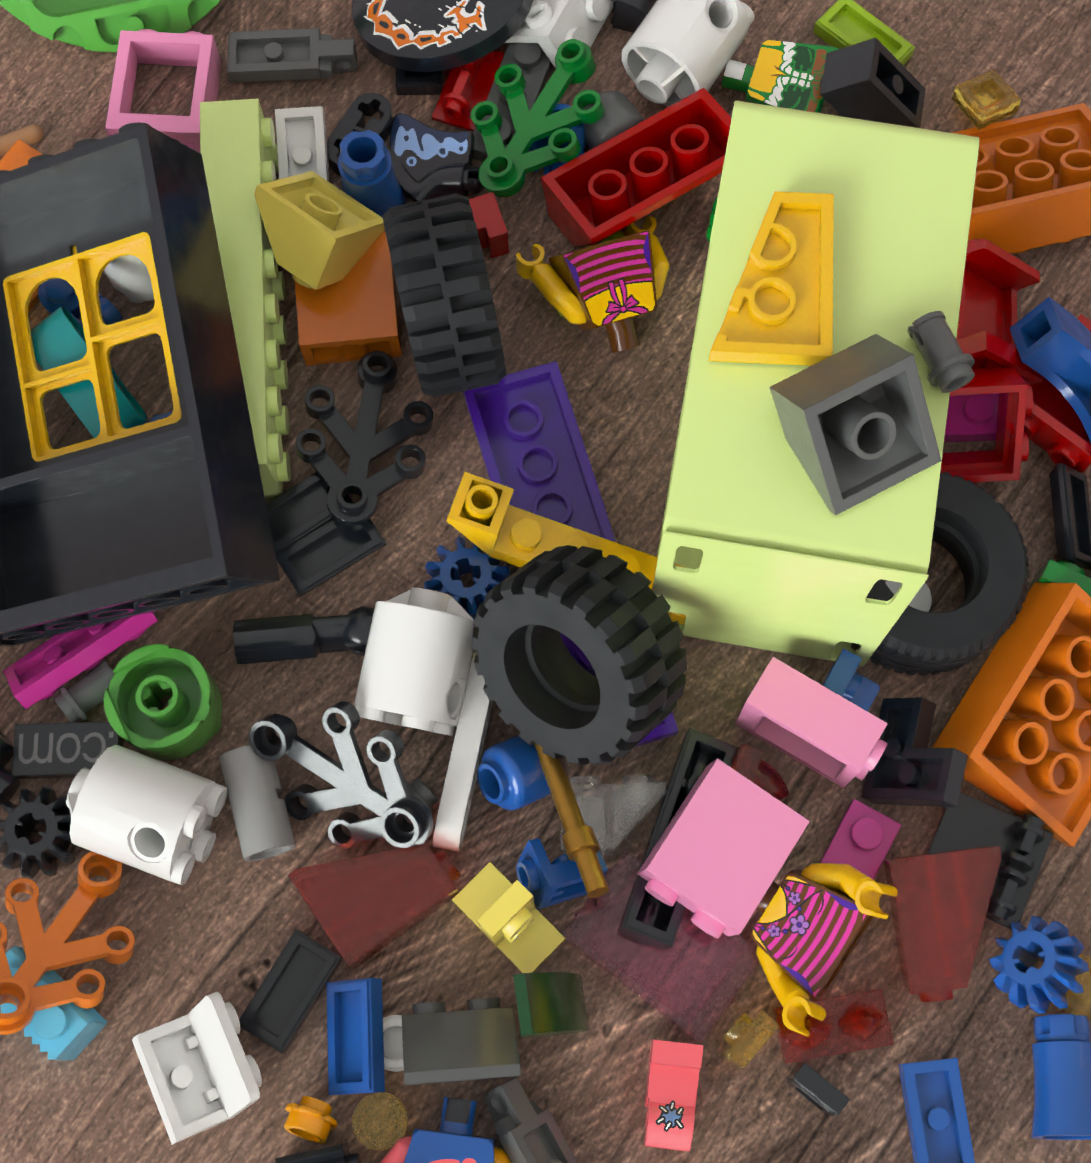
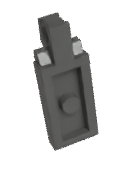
(287, 55)
(524, 1128)

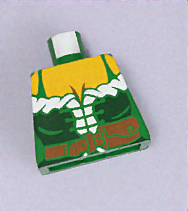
(782, 77)

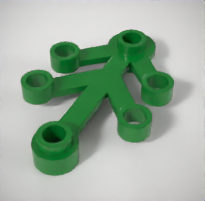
(574, 66)

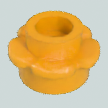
(310, 1119)

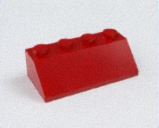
(638, 169)

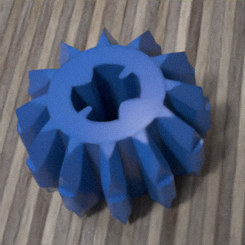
(446, 574)
(1055, 977)

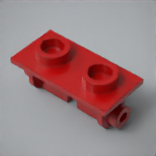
(465, 89)

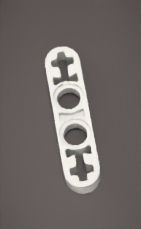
(463, 764)

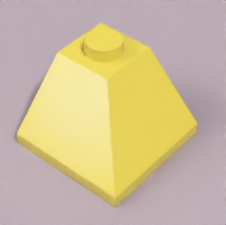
(315, 228)

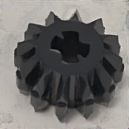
(19, 825)

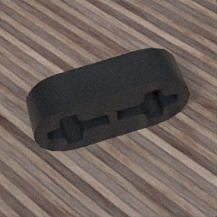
(354, 121)

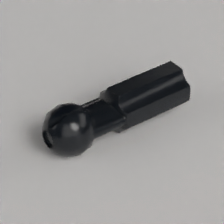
(301, 636)

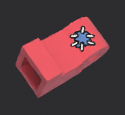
(671, 1094)

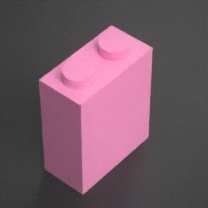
(722, 850)

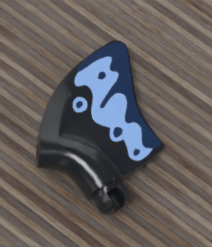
(432, 160)

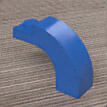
(1060, 351)

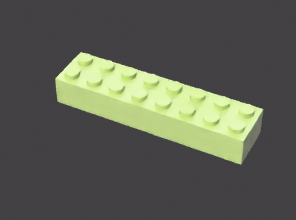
(237, 157)

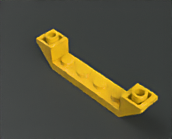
(518, 536)

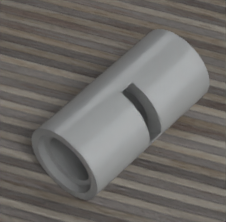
(257, 812)

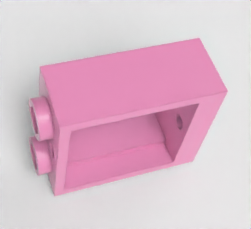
(164, 49)
(813, 724)

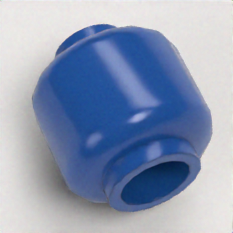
(512, 774)

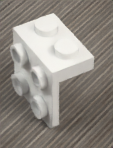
(560, 20)
(198, 1068)

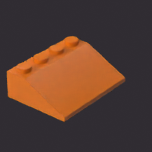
(1033, 180)
(1031, 713)

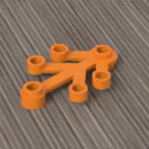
(53, 951)

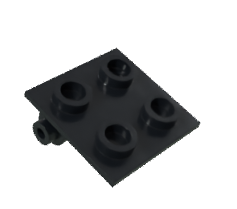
(1021, 846)

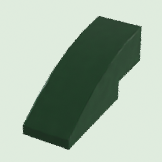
(550, 1004)

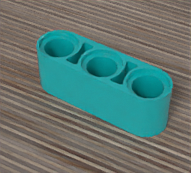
(61, 341)

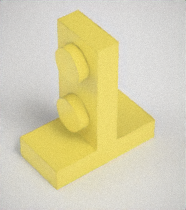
(509, 918)

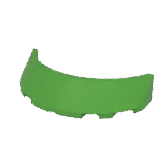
(99, 22)

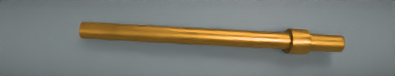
(578, 838)

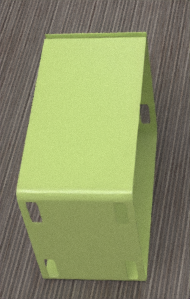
(739, 509)

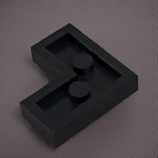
(909, 769)

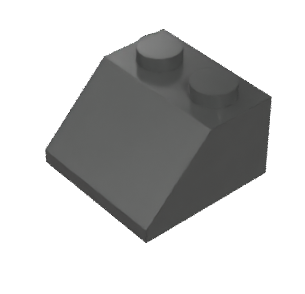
(858, 421)
(459, 1043)

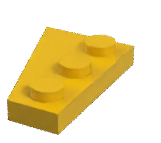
(786, 289)

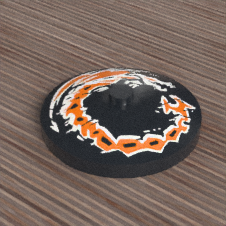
(436, 32)

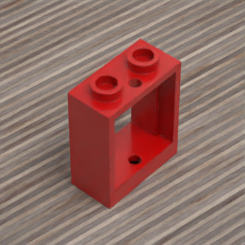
(1010, 441)

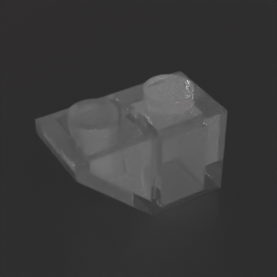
(615, 809)

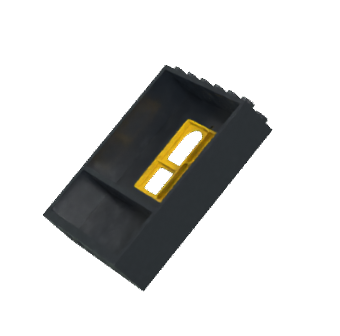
(143, 509)

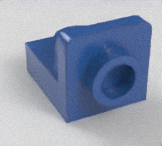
(850, 684)
(551, 881)

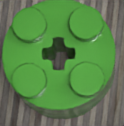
(136, 695)

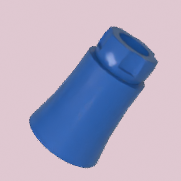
(369, 172)
(1062, 1077)

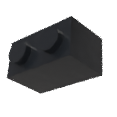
(872, 85)

